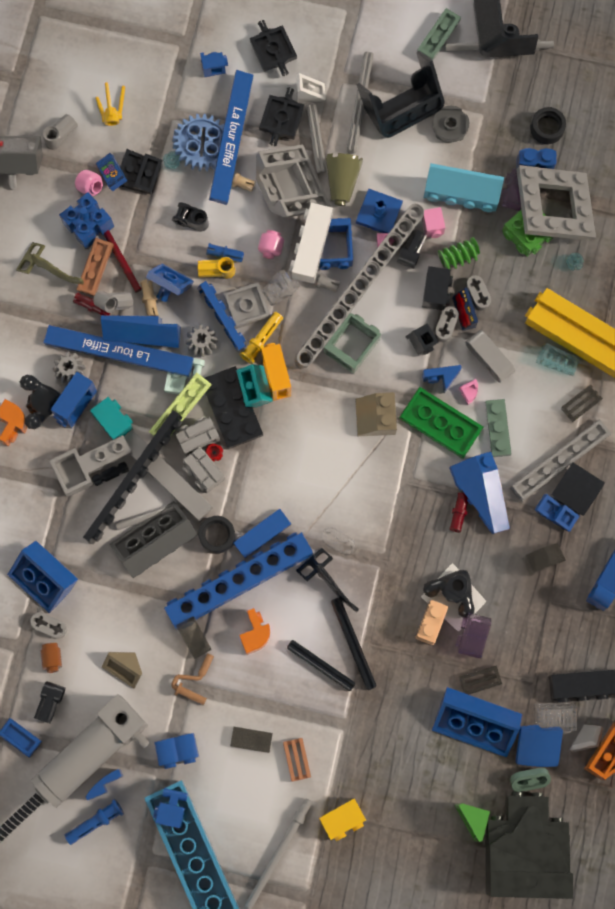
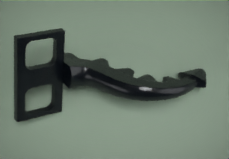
(318, 568)

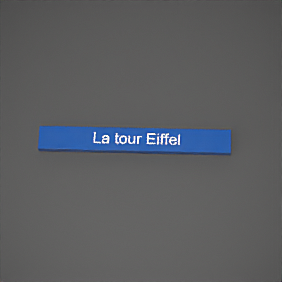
(231, 137)
(119, 351)

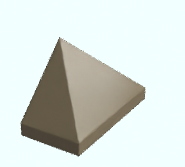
(123, 666)

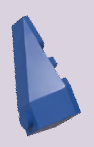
(481, 484)

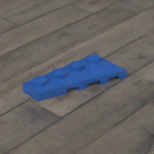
(236, 339)

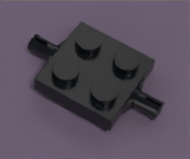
(273, 48)
(281, 117)

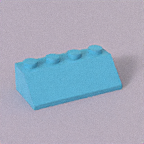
(463, 187)

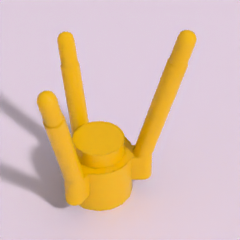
(111, 116)

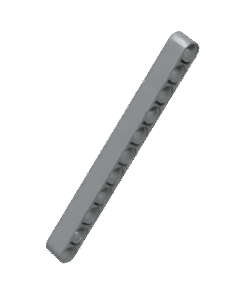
(363, 277)

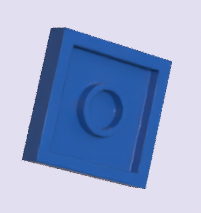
(379, 211)
(169, 281)

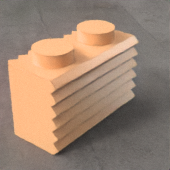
(431, 622)

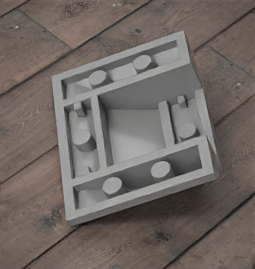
(288, 181)

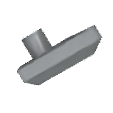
(587, 738)

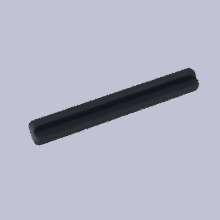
(321, 665)

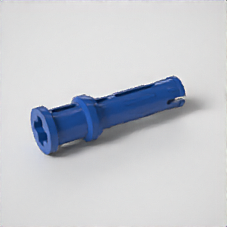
(102, 817)

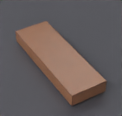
(95, 266)

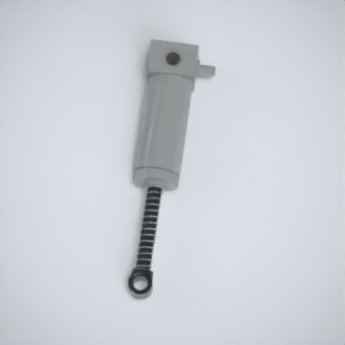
(81, 759)

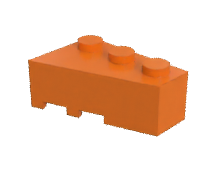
(603, 760)

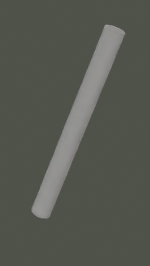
(140, 518)

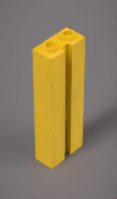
(574, 330)

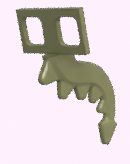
(41, 262)

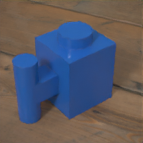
(170, 813)

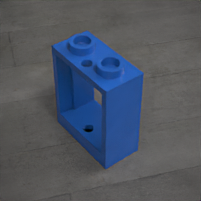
(340, 225)
(73, 400)

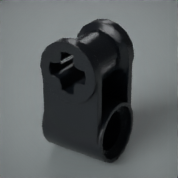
(187, 216)

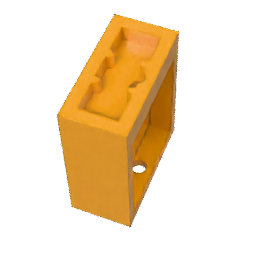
(276, 371)

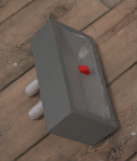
(20, 156)

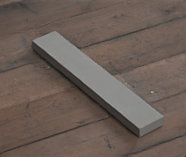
(560, 460)
(170, 479)

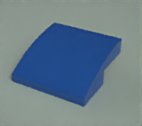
(539, 746)

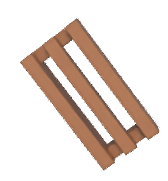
(293, 743)

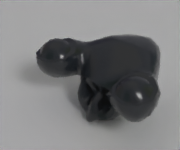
(39, 401)
(455, 588)

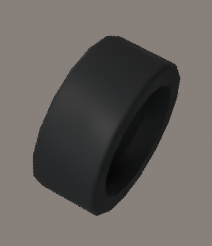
(551, 113)
(216, 520)

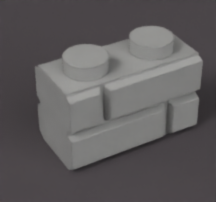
(198, 435)
(203, 470)

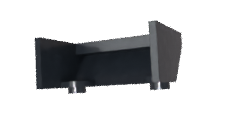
(498, 38)
(409, 107)

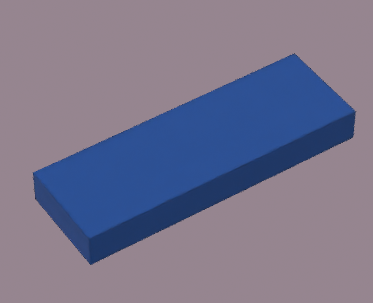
(262, 533)

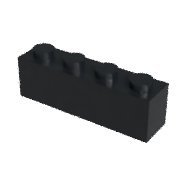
(582, 685)

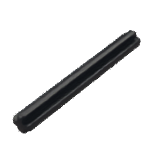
(353, 643)

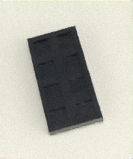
(234, 419)

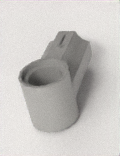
(60, 130)
(113, 301)

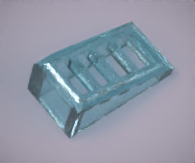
(547, 362)

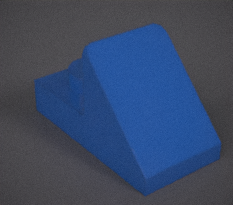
(447, 374)

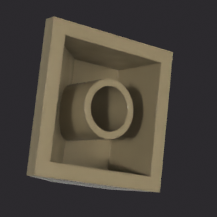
(376, 414)

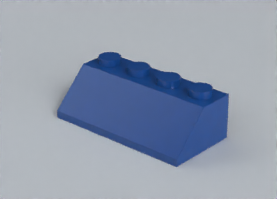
(477, 722)

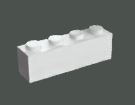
(312, 242)

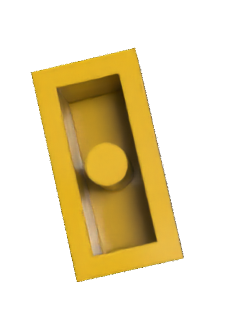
(343, 819)

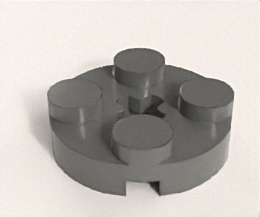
(447, 133)

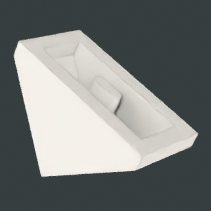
(309, 89)

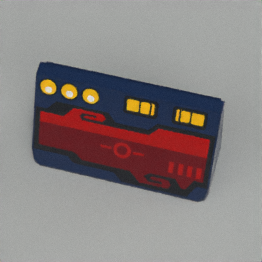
(464, 305)

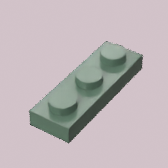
(439, 34)
(498, 428)

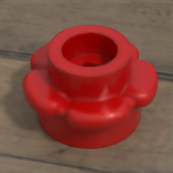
(217, 448)

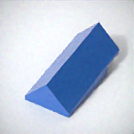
(140, 330)

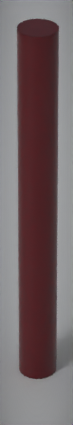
(123, 263)

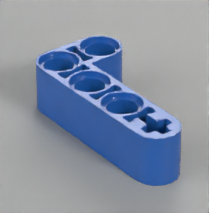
(604, 588)

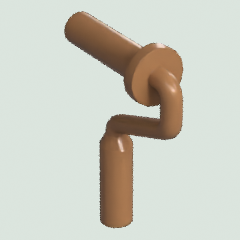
(201, 673)

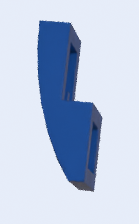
(556, 513)
(100, 788)

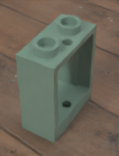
(342, 358)

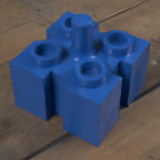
(86, 220)

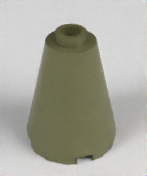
(342, 176)

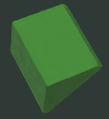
(474, 819)

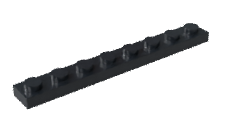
(138, 471)

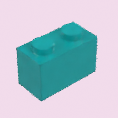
(254, 385)
(111, 418)

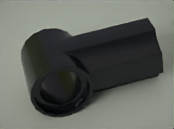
(411, 252)
(50, 698)

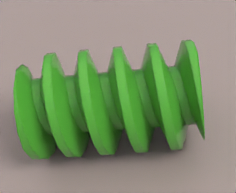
(459, 253)

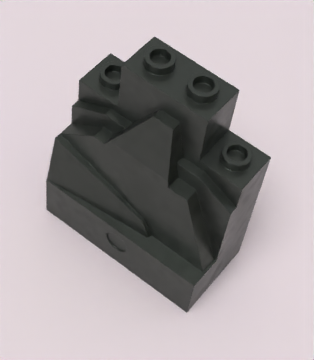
(527, 851)

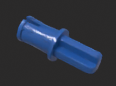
(222, 252)

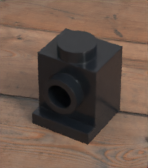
(423, 339)

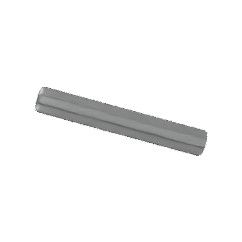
(316, 139)

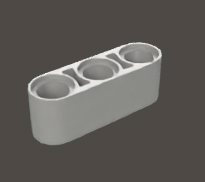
(490, 356)

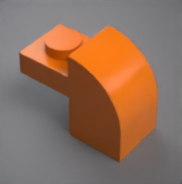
(15, 421)
(258, 637)

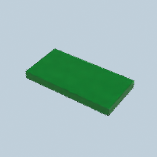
(441, 422)

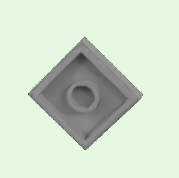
(247, 305)

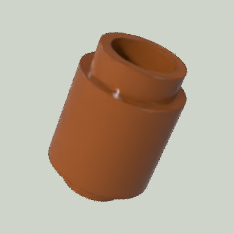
(51, 657)

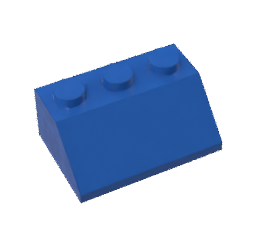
(42, 576)

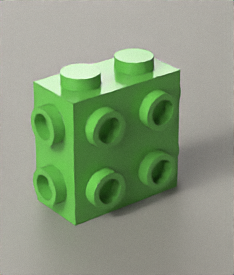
(525, 243)

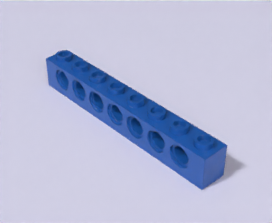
(295, 540)

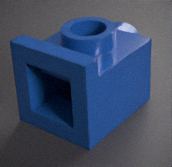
(213, 63)

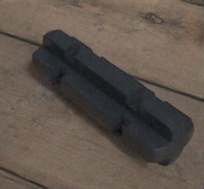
(110, 473)

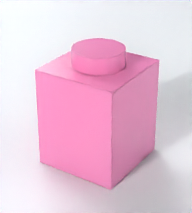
(433, 222)

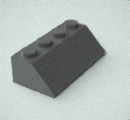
(153, 540)

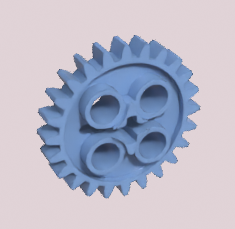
(185, 140)

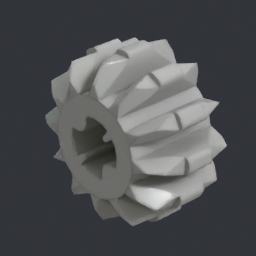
(205, 334)
(67, 362)

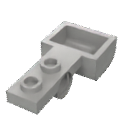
(74, 469)

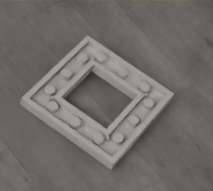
(532, 179)

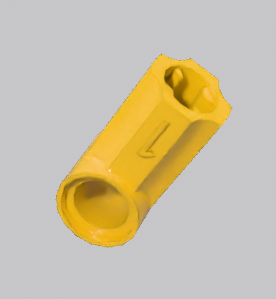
(213, 268)

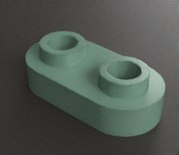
(530, 779)

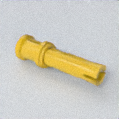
(258, 342)

